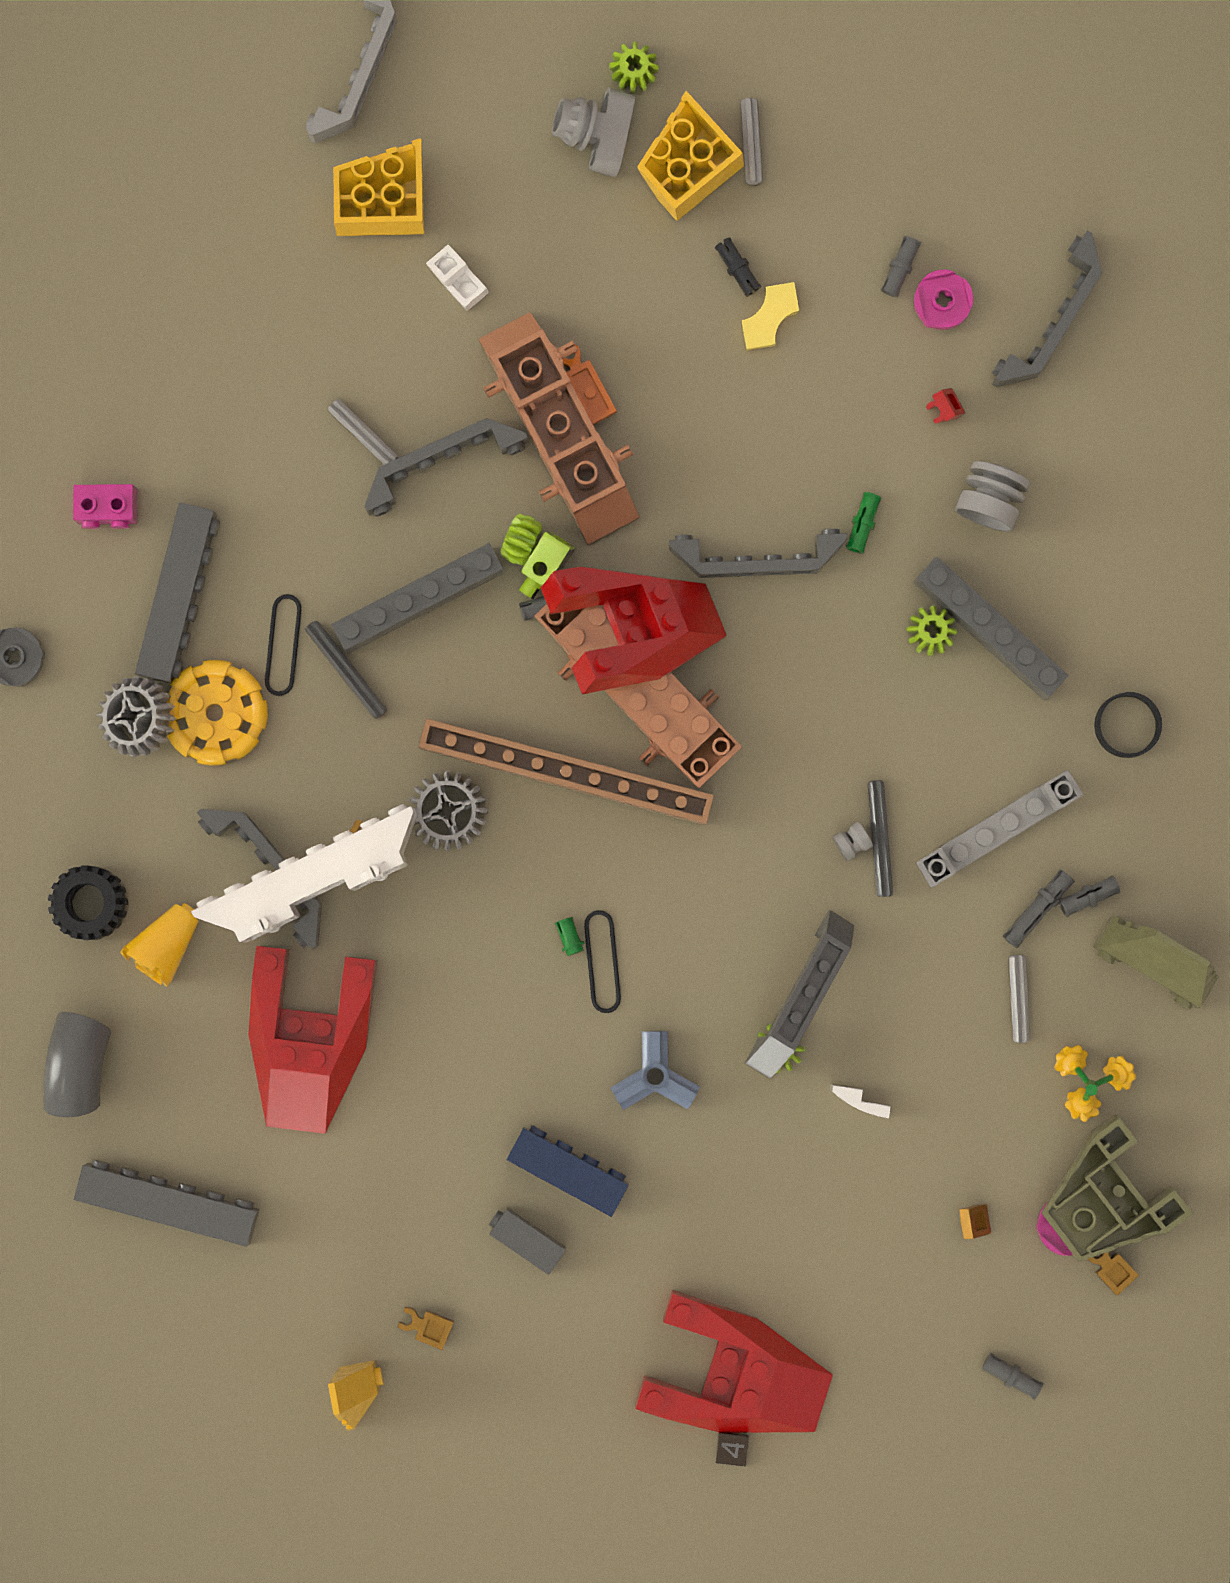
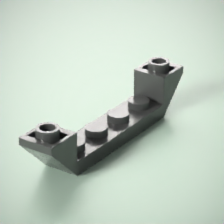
(1087, 260)
(507, 438)
(826, 545)
(220, 821)
(797, 1012)

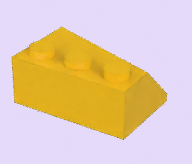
(689, 159)
(381, 193)

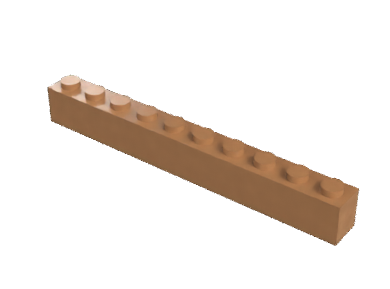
(565, 772)

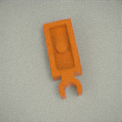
(589, 389)

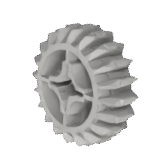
(123, 706)
(472, 803)

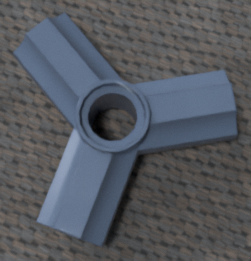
(655, 1056)

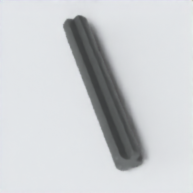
(346, 669)
(880, 838)

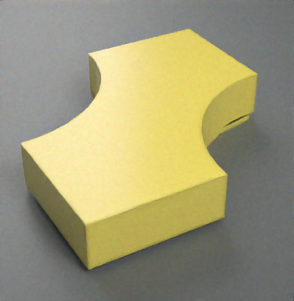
(761, 328)

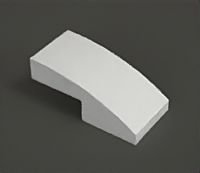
(457, 277)
(853, 1097)

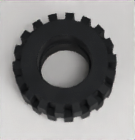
(63, 898)

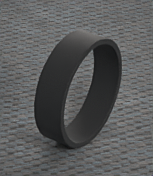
(1158, 720)

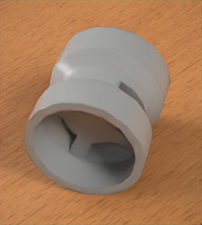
(859, 839)

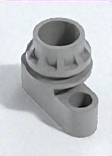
(607, 130)

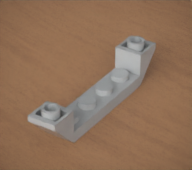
(327, 123)
(999, 828)

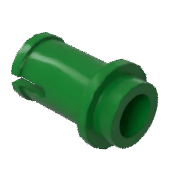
(569, 936)

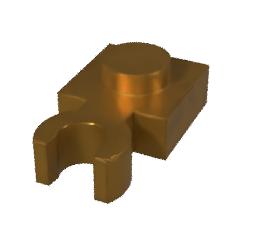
(1114, 1271)
(431, 1328)

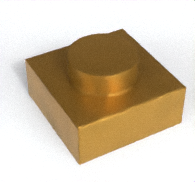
(975, 1221)

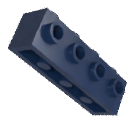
(568, 1171)

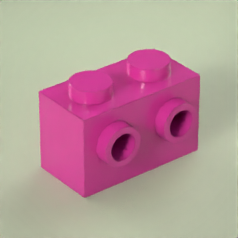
(105, 505)

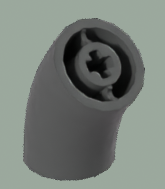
(74, 1065)

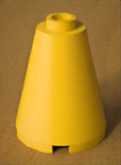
(163, 944)

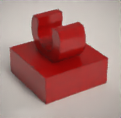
(948, 404)

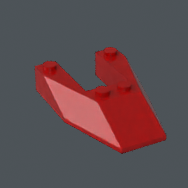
(652, 617)
(303, 1055)
(753, 1380)

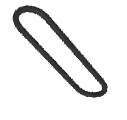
(295, 645)
(590, 966)

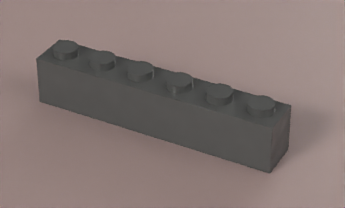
(176, 593)
(418, 598)
(990, 628)
(166, 1204)

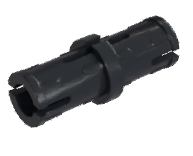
(738, 267)

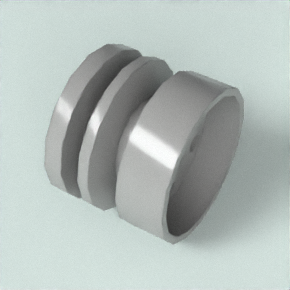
(994, 490)

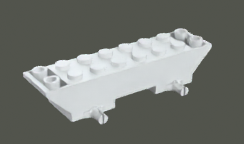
(273, 896)

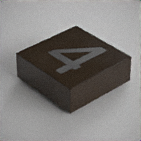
(732, 1449)

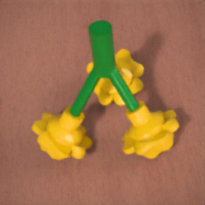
(1083, 1102)

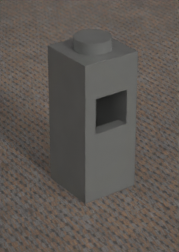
(526, 1240)

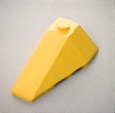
(354, 1390)

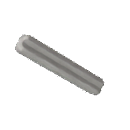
(751, 141)
(362, 432)
(1019, 998)

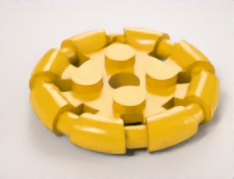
(233, 712)

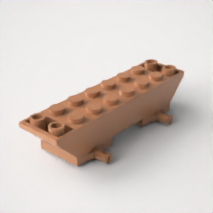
(559, 427)
(661, 708)

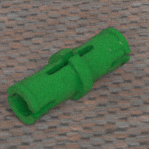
(863, 522)

